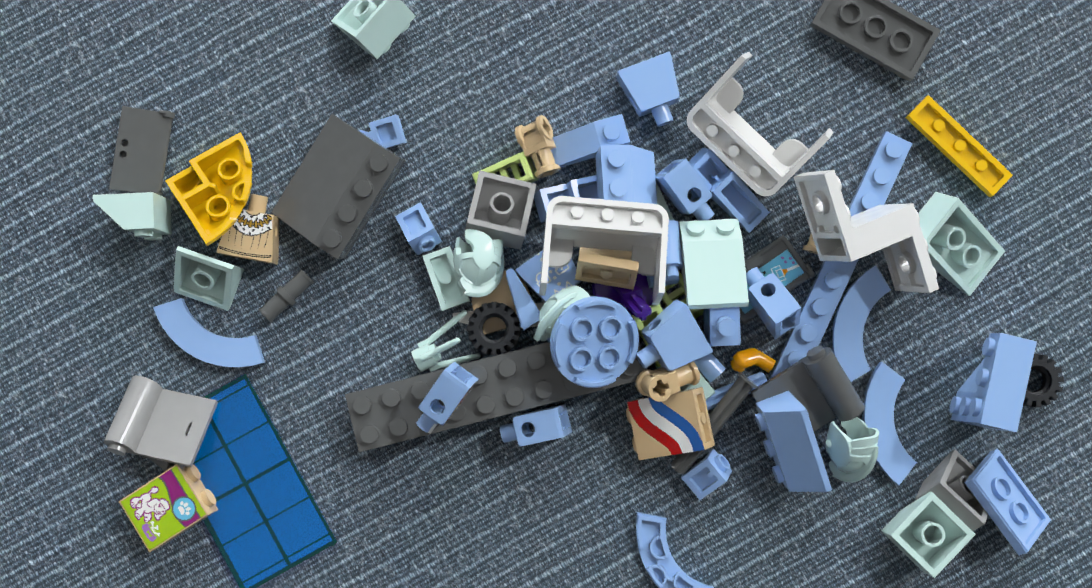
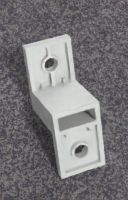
(850, 237)

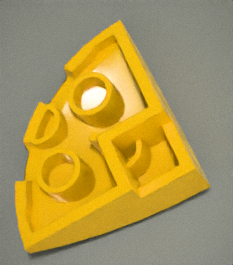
(215, 187)

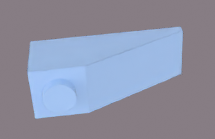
(585, 141)

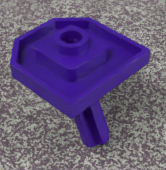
(635, 301)

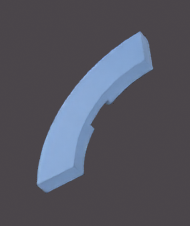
(851, 319)
(203, 344)
(879, 414)
(657, 556)

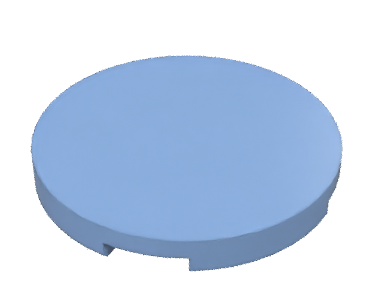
(594, 341)

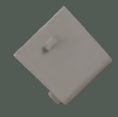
(157, 422)

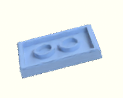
(1008, 501)

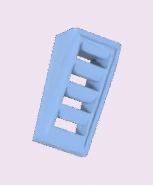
(525, 306)

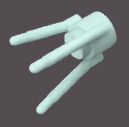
(428, 355)

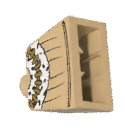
(253, 234)

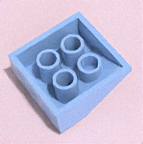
(998, 385)

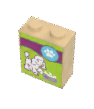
(169, 505)

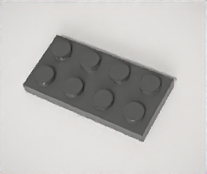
(878, 32)

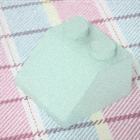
(374, 23)
(141, 213)
(928, 533)

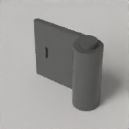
(818, 385)

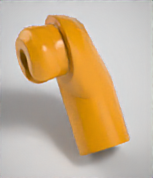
(751, 357)

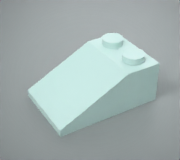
(957, 242)
(713, 264)

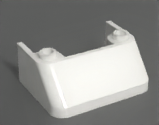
(739, 144)
(607, 226)

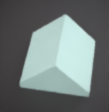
(205, 278)

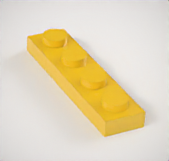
(959, 146)

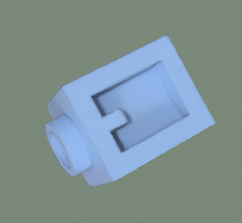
(418, 229)
(707, 474)

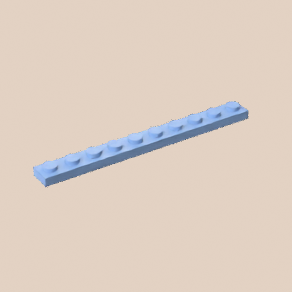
(835, 274)

